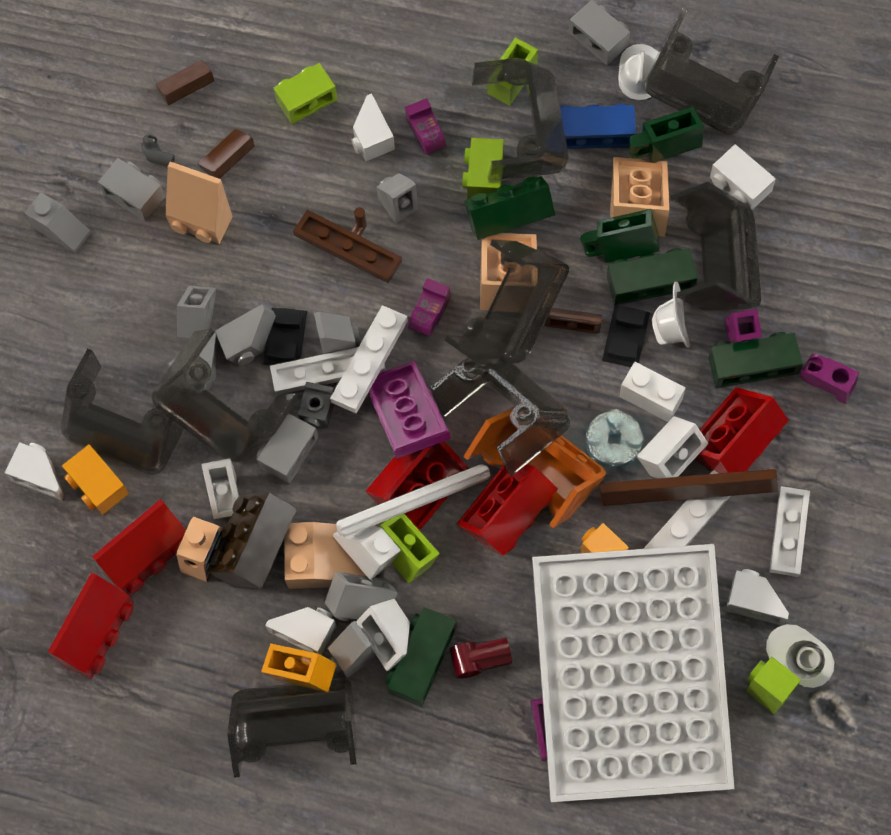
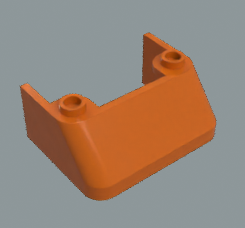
(561, 462)

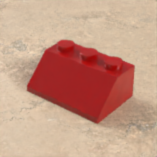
(740, 431)
(413, 473)
(507, 508)
(141, 548)
(91, 627)

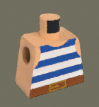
(197, 546)

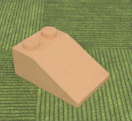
(639, 187)
(196, 204)
(492, 271)
(314, 556)

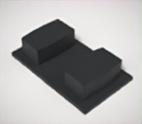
(285, 336)
(625, 336)

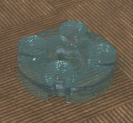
(614, 423)

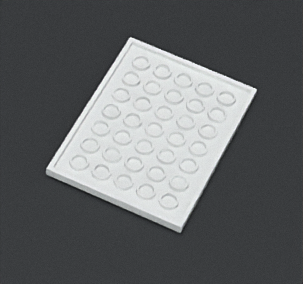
(632, 673)

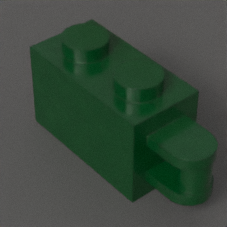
(668, 136)
(623, 237)

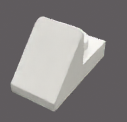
(221, 487)

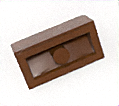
(185, 82)
(227, 153)
(574, 320)

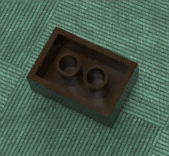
(251, 540)

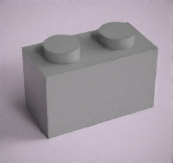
(599, 32)
(132, 189)
(287, 448)

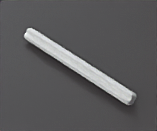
(412, 500)

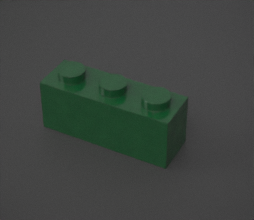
(509, 207)
(650, 275)
(755, 359)
(424, 655)

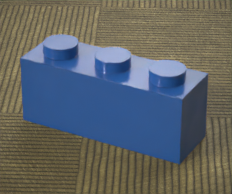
(598, 126)

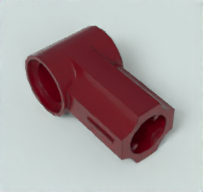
(472, 658)

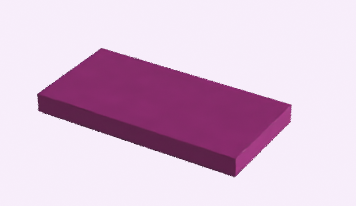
(407, 410)

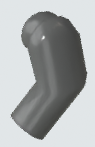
(153, 152)

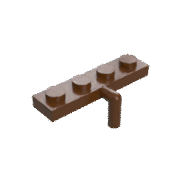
(348, 244)

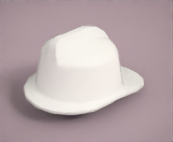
(633, 70)
(670, 322)
(801, 654)

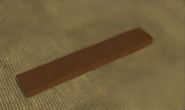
(689, 487)

